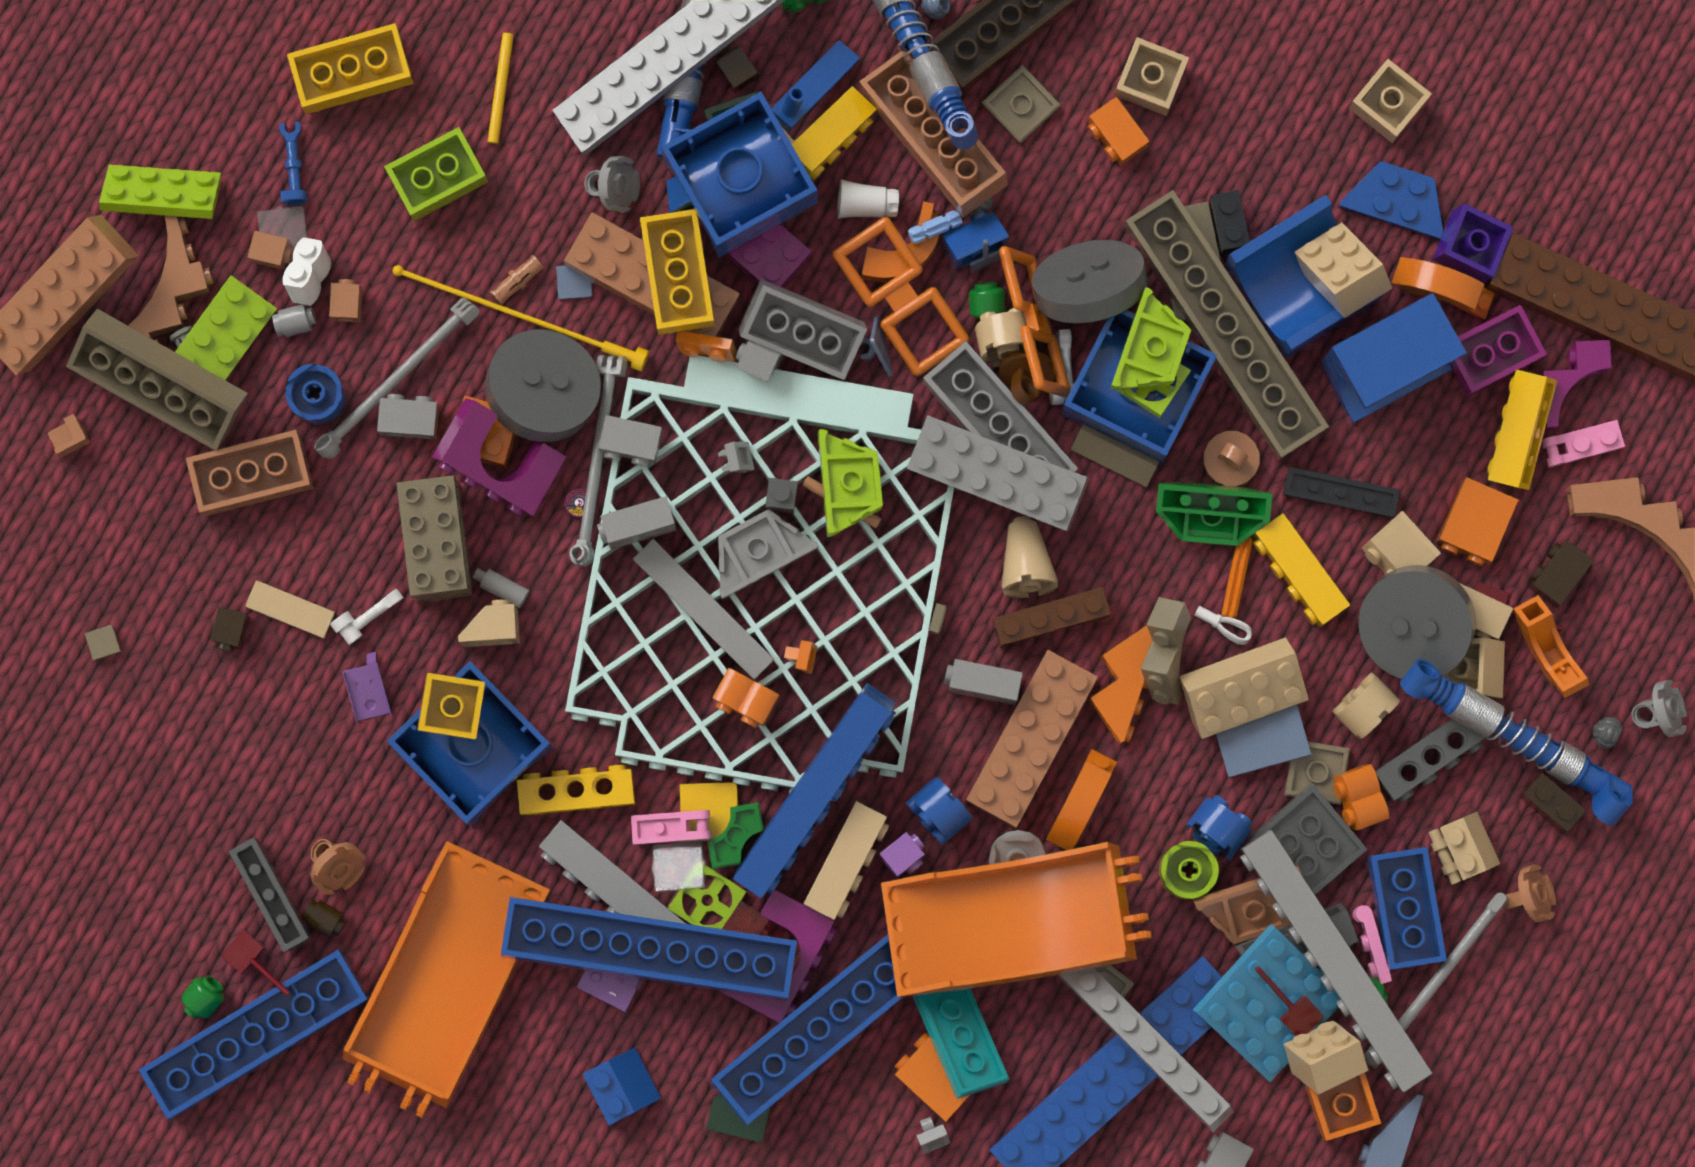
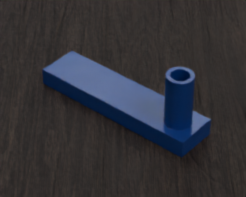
(814, 85)

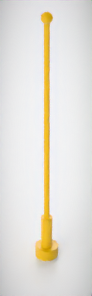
(637, 358)

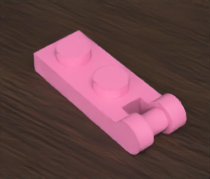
(1584, 443)
(670, 827)
(1371, 943)

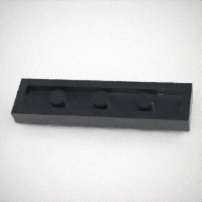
(1341, 492)

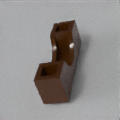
(1051, 616)

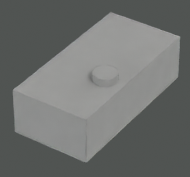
(802, 329)

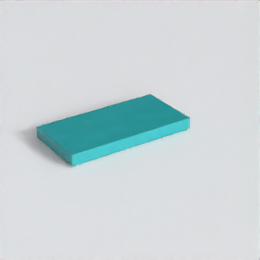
(961, 1041)

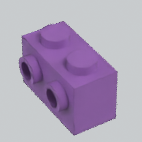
(903, 855)

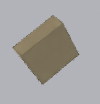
(937, 619)
(103, 642)

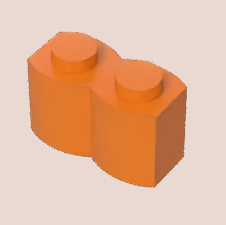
(745, 697)
(1360, 797)

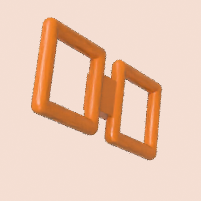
(900, 296)
(1037, 325)

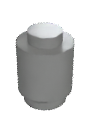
(294, 320)

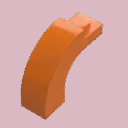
(885, 265)
(1446, 284)
(1547, 647)
(1081, 800)

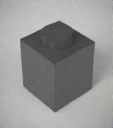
(781, 495)

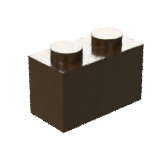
(1560, 573)
(1552, 803)

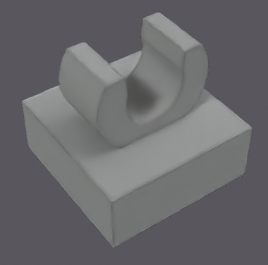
(738, 457)
(932, 1137)

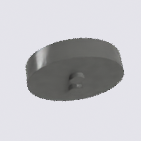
(1089, 281)
(542, 385)
(1414, 617)

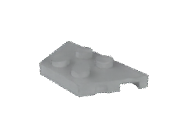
(758, 550)

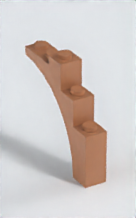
(178, 282)
(1622, 502)

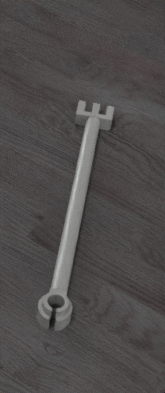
(610, 369)
(329, 443)
(1439, 977)

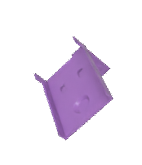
(366, 690)
(610, 988)

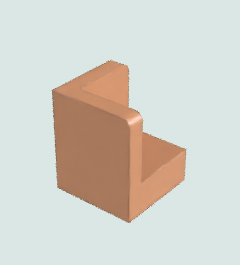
(68, 436)

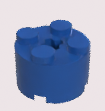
(322, 379)
(939, 810)
(1219, 827)

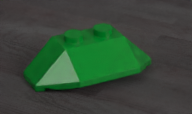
(1213, 511)

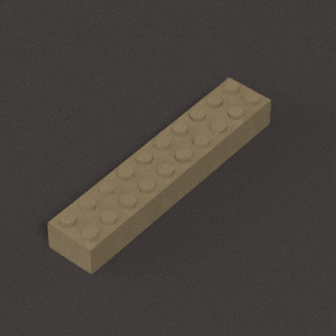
(1225, 325)

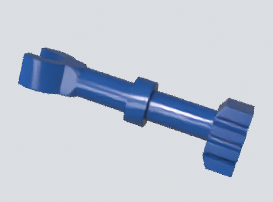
(295, 195)

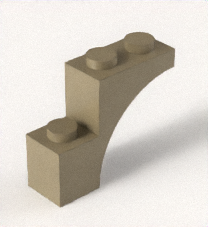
(1162, 663)

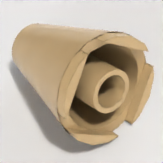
(1027, 561)

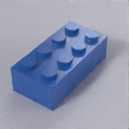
(1406, 908)

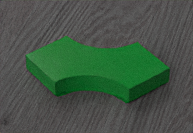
(743, 824)

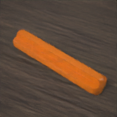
(1236, 579)

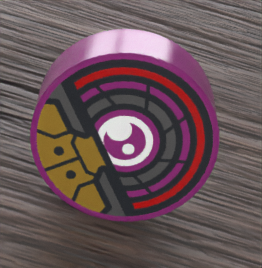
(575, 502)

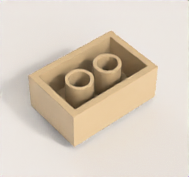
(1343, 270)

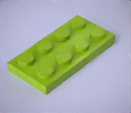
(160, 191)
(226, 328)

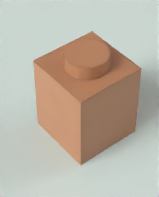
(270, 250)
(345, 301)

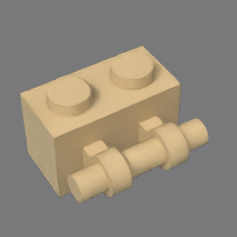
(1467, 845)

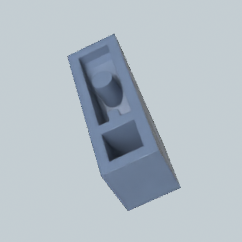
(1390, 1143)

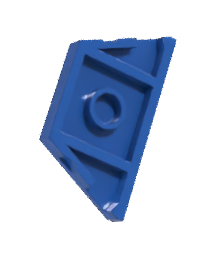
(1398, 199)

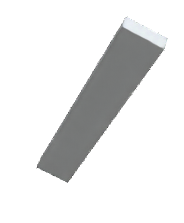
(703, 609)

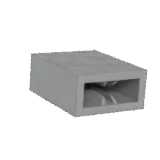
(636, 523)
(983, 681)

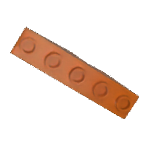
(1121, 698)

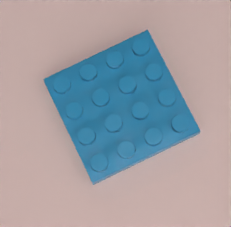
(1249, 1011)

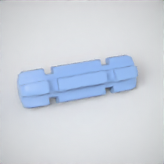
(935, 226)

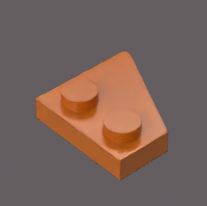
(714, 347)

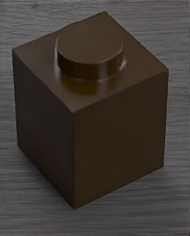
(736, 68)
(229, 629)

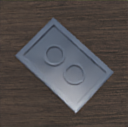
(1264, 742)

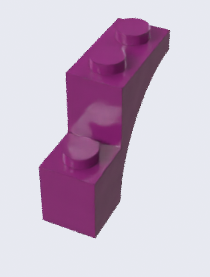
(1586, 359)

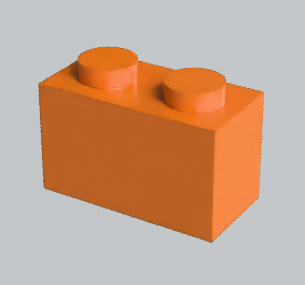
(1117, 132)

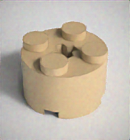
(999, 335)
(1366, 706)

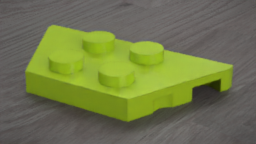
(1152, 346)
(848, 482)

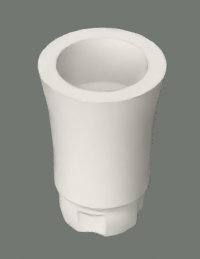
(866, 201)

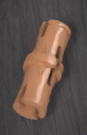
(517, 279)

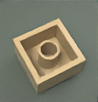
(1151, 76)
(1390, 101)
(1325, 1057)

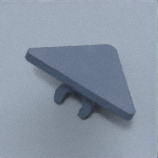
(877, 346)

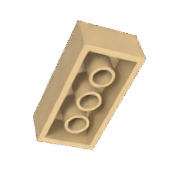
(1243, 688)
(846, 860)

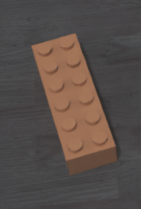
(962, 175)
(620, 265)
(62, 292)
(1031, 739)

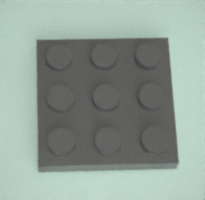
(1314, 837)

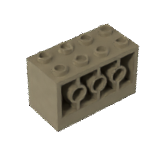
(434, 539)

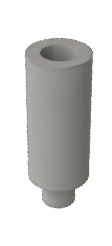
(501, 587)

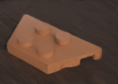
(1240, 911)

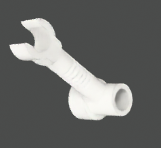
(1064, 343)
(350, 627)

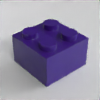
(1473, 243)

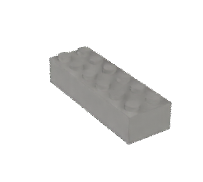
(988, 408)
(998, 473)

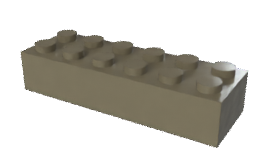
(156, 379)

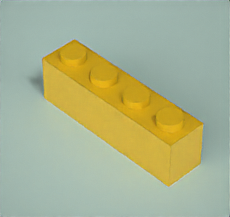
(833, 130)
(1521, 429)
(1300, 570)

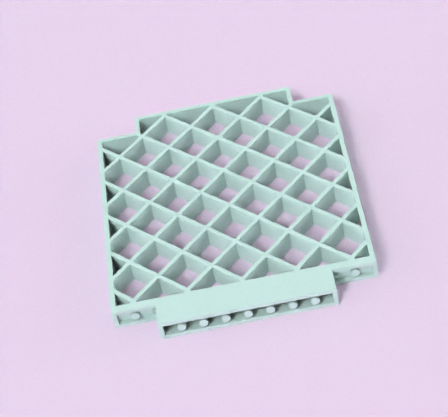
(795, 400)

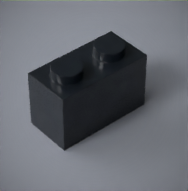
(1228, 221)

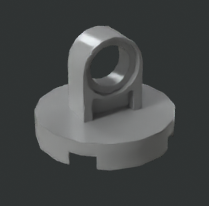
(616, 184)
(1666, 707)
(1015, 846)

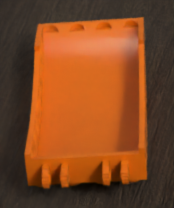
(1011, 920)
(440, 980)

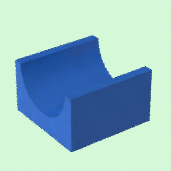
(740, 174)
(1275, 285)
(1392, 358)
(1117, 416)
(472, 771)

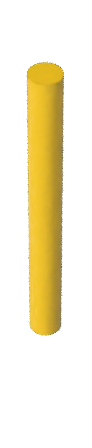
(500, 88)

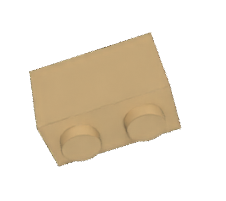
(1400, 546)
(492, 626)
(1482, 667)

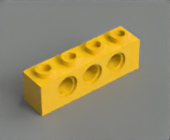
(532, 804)

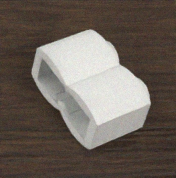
(307, 271)

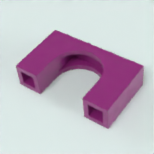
(461, 454)
(811, 932)

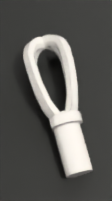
(1215, 620)

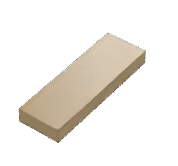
(290, 609)

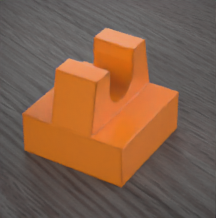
(802, 656)

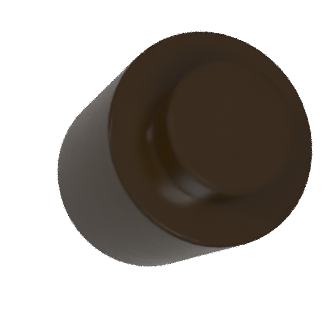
(324, 918)

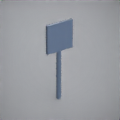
(986, 259)
(572, 284)

